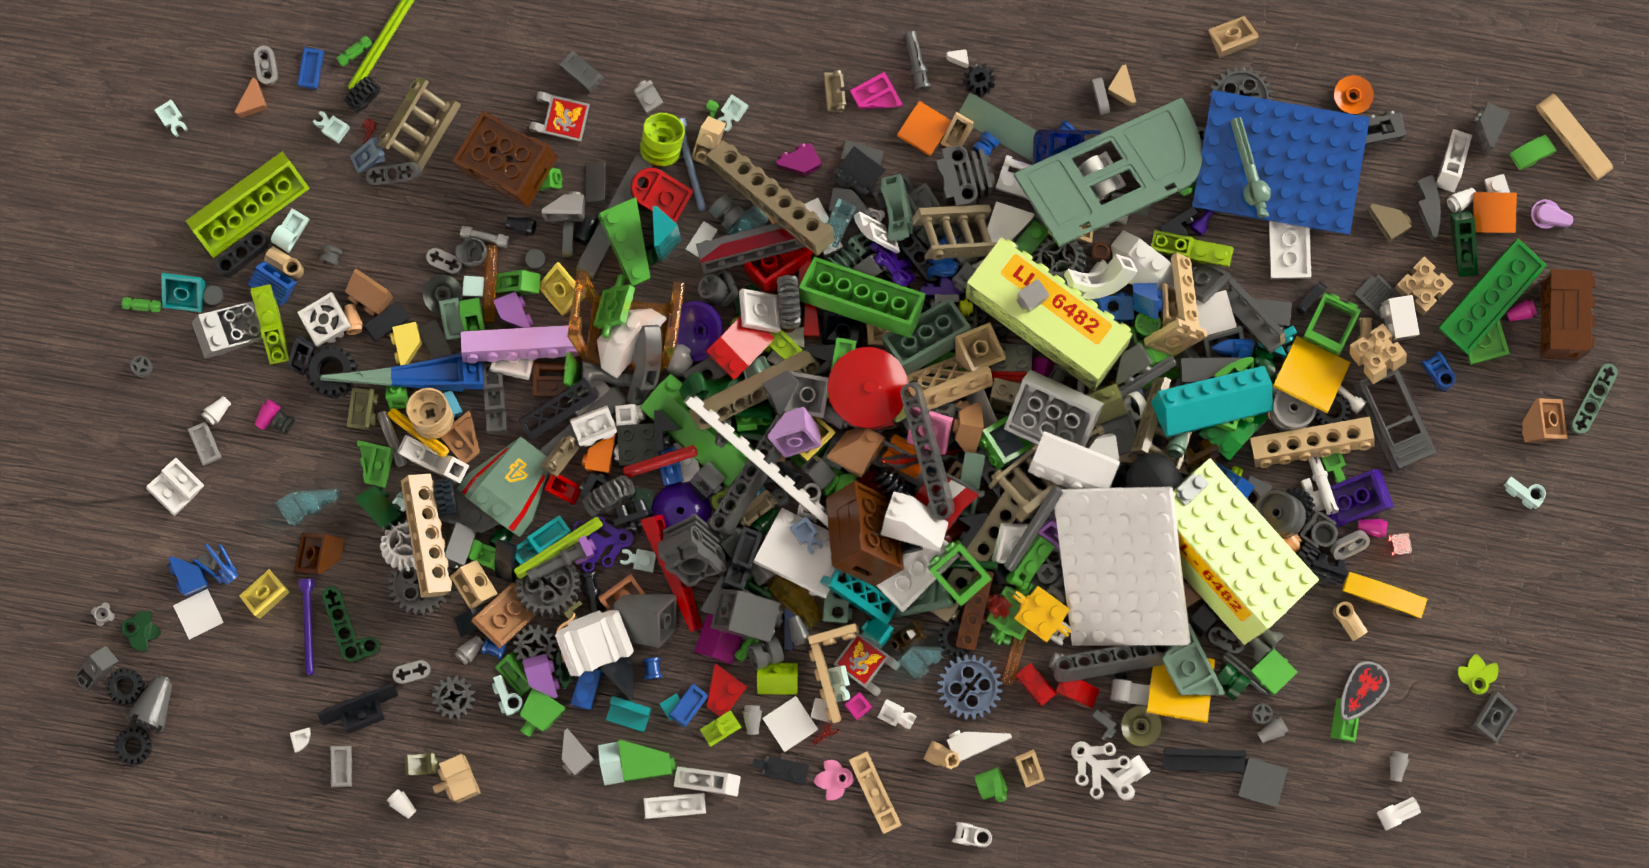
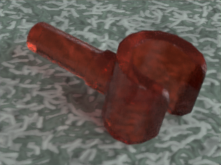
(370, 126)
(827, 732)

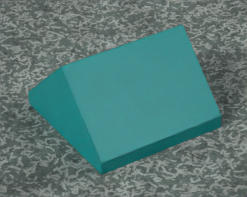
(182, 292)

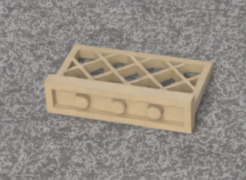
(949, 388)

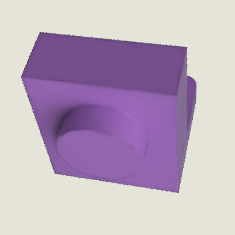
(588, 548)

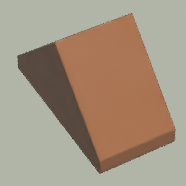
(252, 100)

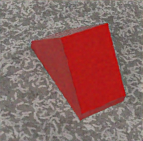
(562, 488)

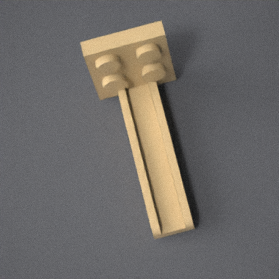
(1184, 331)
(816, 654)

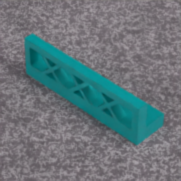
(855, 599)

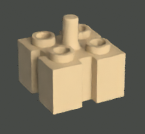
(1424, 285)
(1378, 353)
(457, 779)

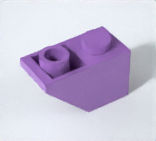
(511, 311)
(540, 675)

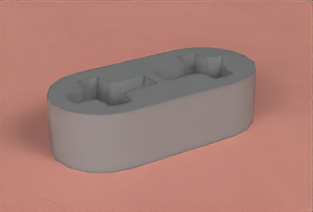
(1100, 96)
(442, 265)
(413, 676)

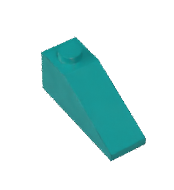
(877, 632)

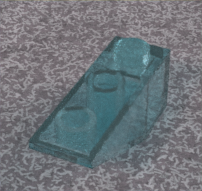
(300, 503)

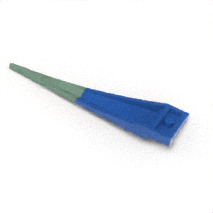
(440, 374)

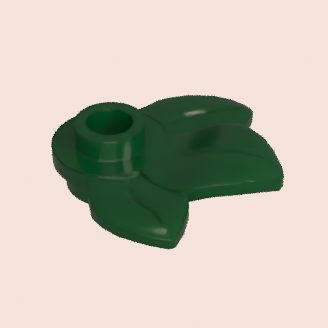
(143, 630)

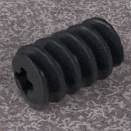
(892, 482)

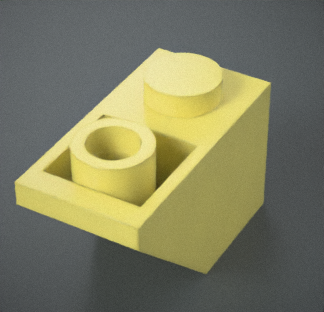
(407, 342)

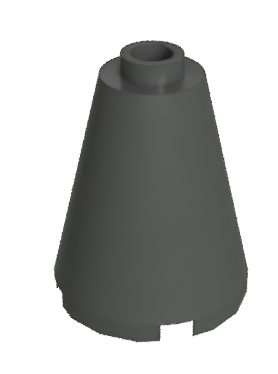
(152, 706)

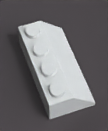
(1072, 464)

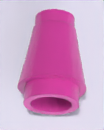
(1522, 311)
(266, 414)
(1373, 527)

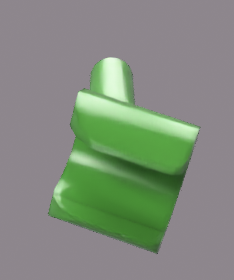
(712, 107)

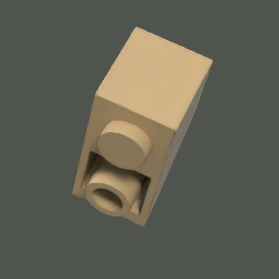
(708, 138)

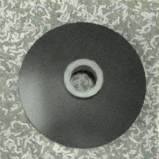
(436, 284)

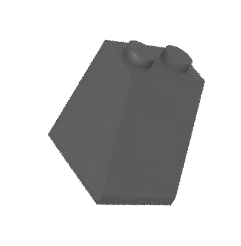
(745, 615)
(648, 617)

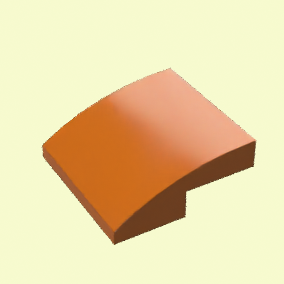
(924, 128)
(1495, 212)

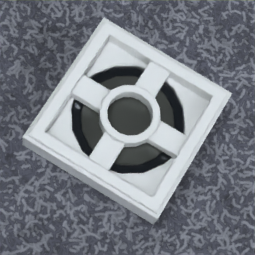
(326, 320)

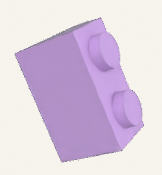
(795, 433)

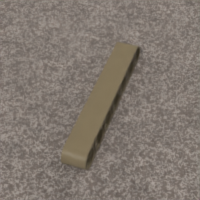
(751, 391)

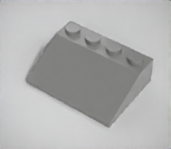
(1052, 408)

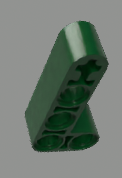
(697, 386)
(346, 623)

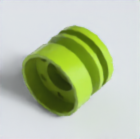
(662, 139)

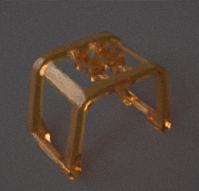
(588, 352)

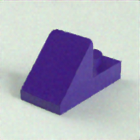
(946, 288)

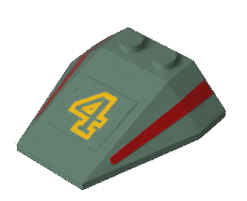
(508, 485)

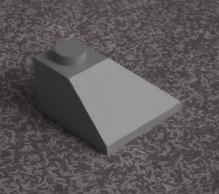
(566, 208)

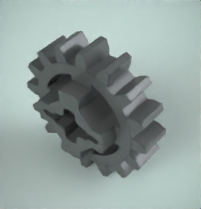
(548, 649)
(451, 688)

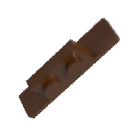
(974, 616)

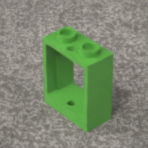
(1324, 342)
(992, 450)
(972, 587)

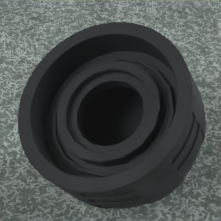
(1153, 471)

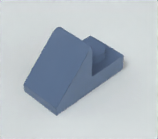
(368, 156)

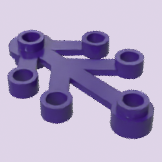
(891, 262)
(601, 543)

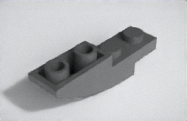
(648, 364)

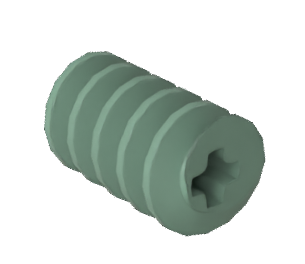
(846, 258)

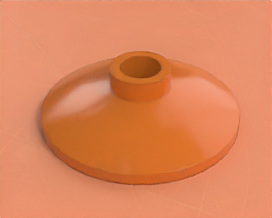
(1353, 85)

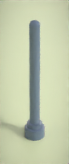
(691, 171)

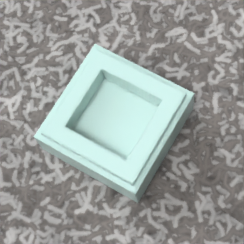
(473, 286)

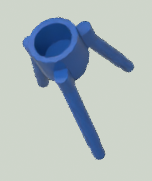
(226, 573)

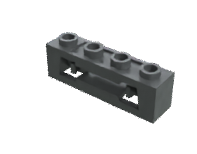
(1395, 126)

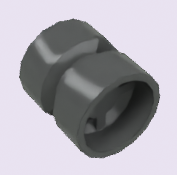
(726, 211)
(765, 653)

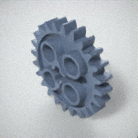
(955, 676)

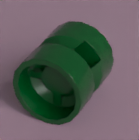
(1232, 682)

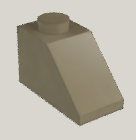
(1390, 221)

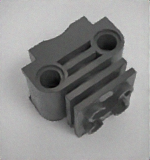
(964, 176)
(692, 550)

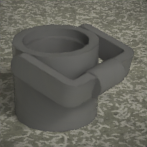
(717, 290)
(1321, 534)

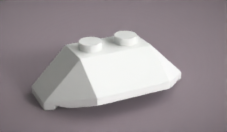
(1149, 263)
(619, 348)

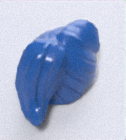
(943, 267)

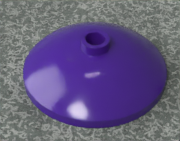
(692, 319)
(679, 496)

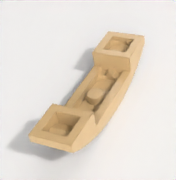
(875, 792)

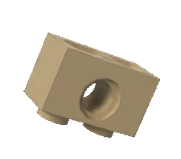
(473, 585)

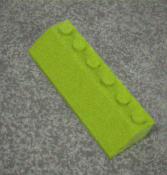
(247, 204)

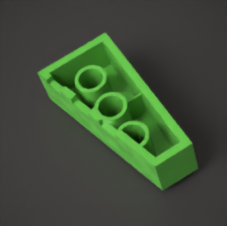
(626, 239)

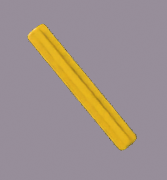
(406, 424)

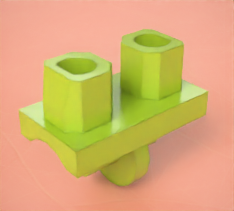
(720, 728)

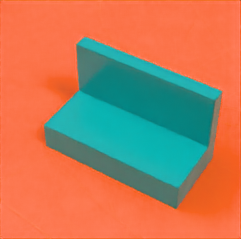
(628, 714)

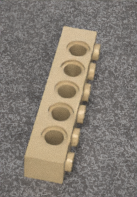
(1320, 434)
(422, 545)

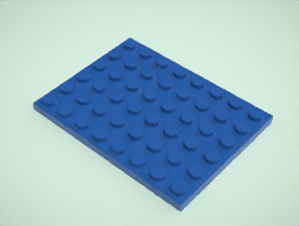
(1298, 150)

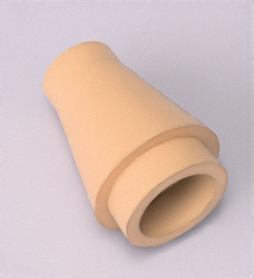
(354, 319)

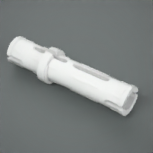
(1320, 476)

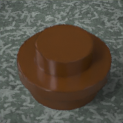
(1100, 251)

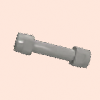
(500, 240)

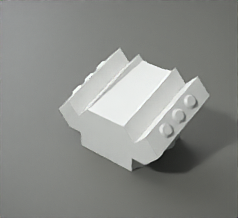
(593, 641)

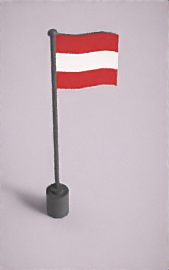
(961, 492)

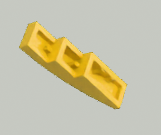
(1384, 594)

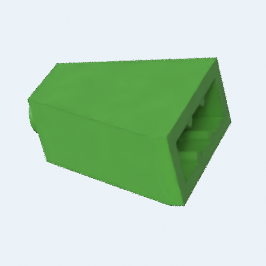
(643, 762)

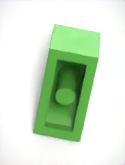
(520, 281)
(471, 315)

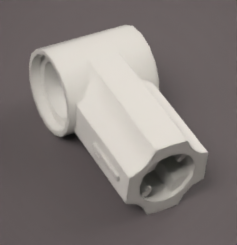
(1135, 772)
(1394, 815)

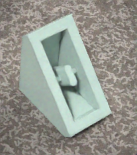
(610, 763)

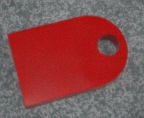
(660, 191)

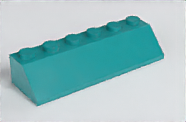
(1214, 401)

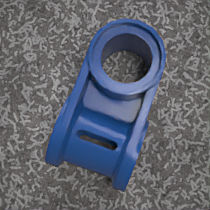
(1438, 370)

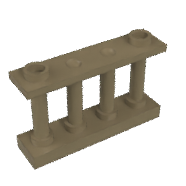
(436, 128)
(950, 215)
(1149, 425)
(1026, 507)

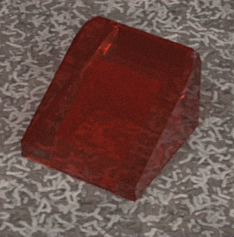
(1400, 544)

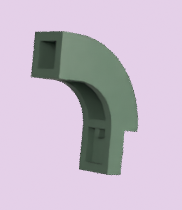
(898, 207)

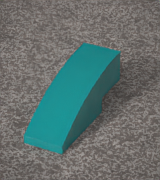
(541, 539)

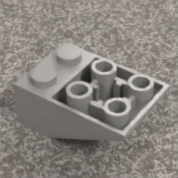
(227, 329)

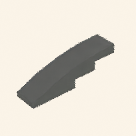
(494, 400)

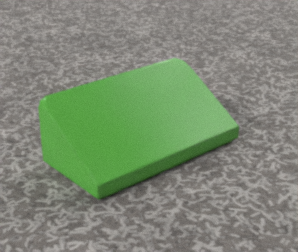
(514, 673)
(1343, 729)

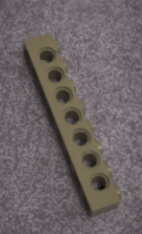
(720, 161)
(983, 536)

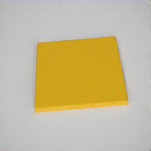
(1311, 374)
(1166, 700)

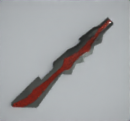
(904, 460)

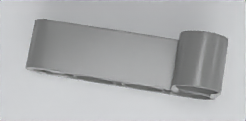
(1129, 693)

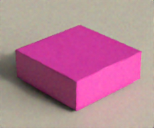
(858, 706)

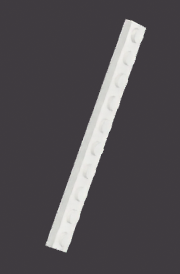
(757, 458)

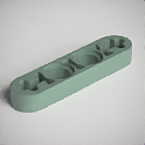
(1596, 400)

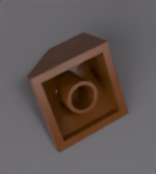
(318, 553)

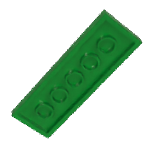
(1492, 296)

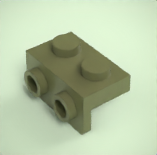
(361, 409)

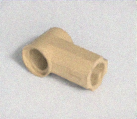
(283, 263)
(1351, 622)
(941, 755)

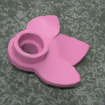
(831, 780)

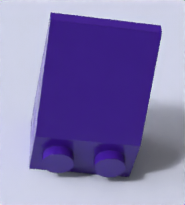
(1360, 497)

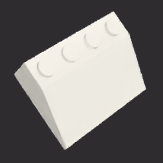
(787, 558)

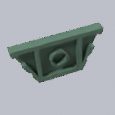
(931, 599)
(1191, 669)

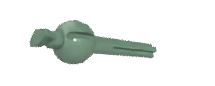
(1256, 191)

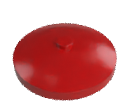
(866, 387)

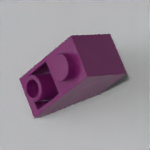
(800, 162)

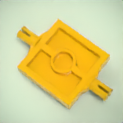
(1041, 613)

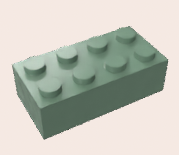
(930, 339)

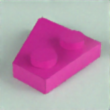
(876, 94)

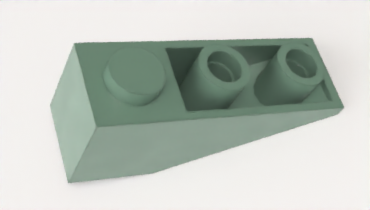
(971, 475)

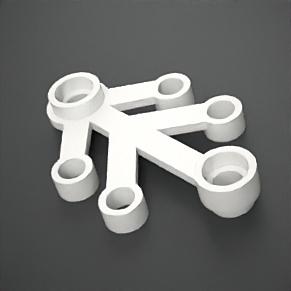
(1099, 768)

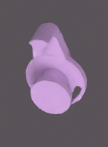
(1550, 215)

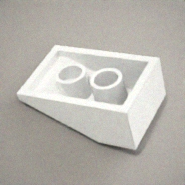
(913, 523)

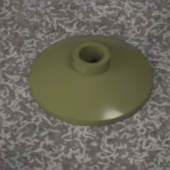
(1151, 723)

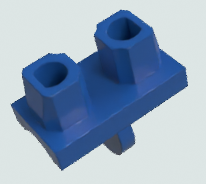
(671, 473)

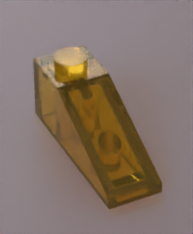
(797, 600)

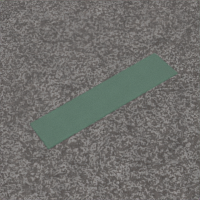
(999, 124)

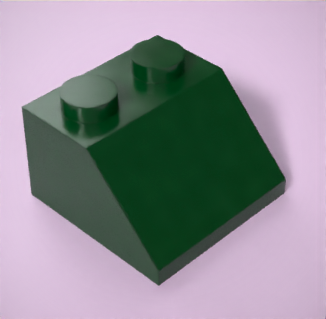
(379, 508)

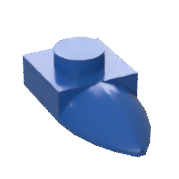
(1235, 348)

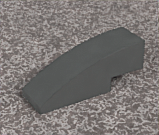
(1429, 205)

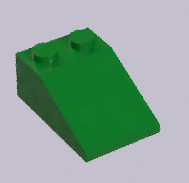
(1229, 442)

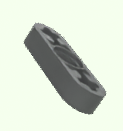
(400, 173)

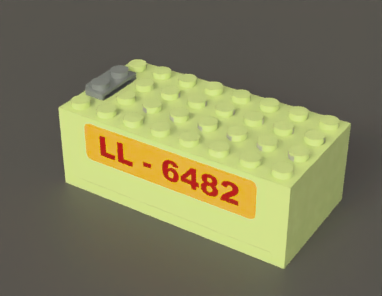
(1061, 328)
(1235, 554)

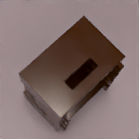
(514, 179)
(1567, 314)
(855, 534)

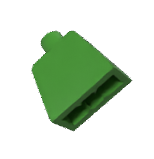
(540, 712)

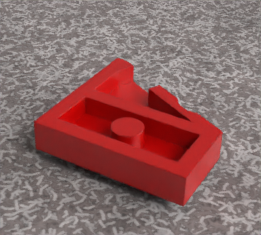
(724, 691)

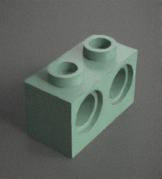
(831, 603)

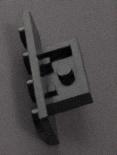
(361, 710)

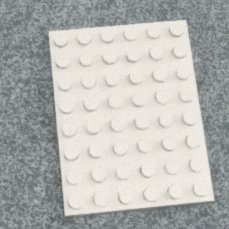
(1122, 566)

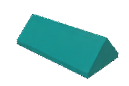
(665, 234)

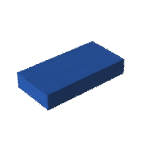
(310, 68)
(688, 705)

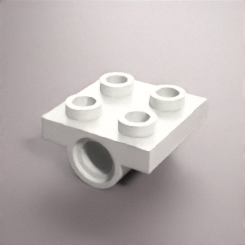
(1107, 187)

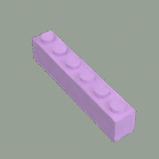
(516, 344)

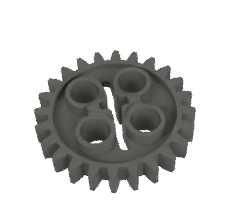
(1237, 80)
(402, 587)
(536, 599)

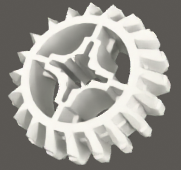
(402, 554)

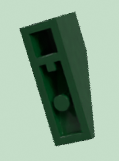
(1464, 243)

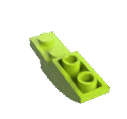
(1196, 250)
(270, 324)

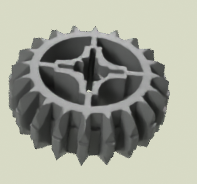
(1058, 258)
(788, 302)
(608, 496)

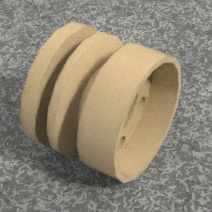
(426, 404)

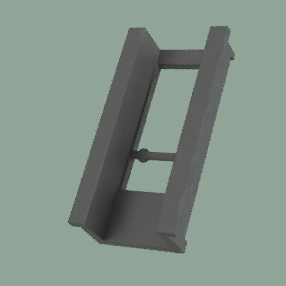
(1408, 450)

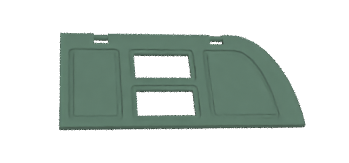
(1155, 148)

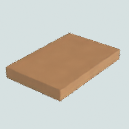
(503, 617)

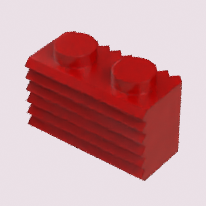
(1035, 684)

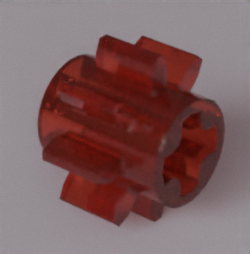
(999, 606)

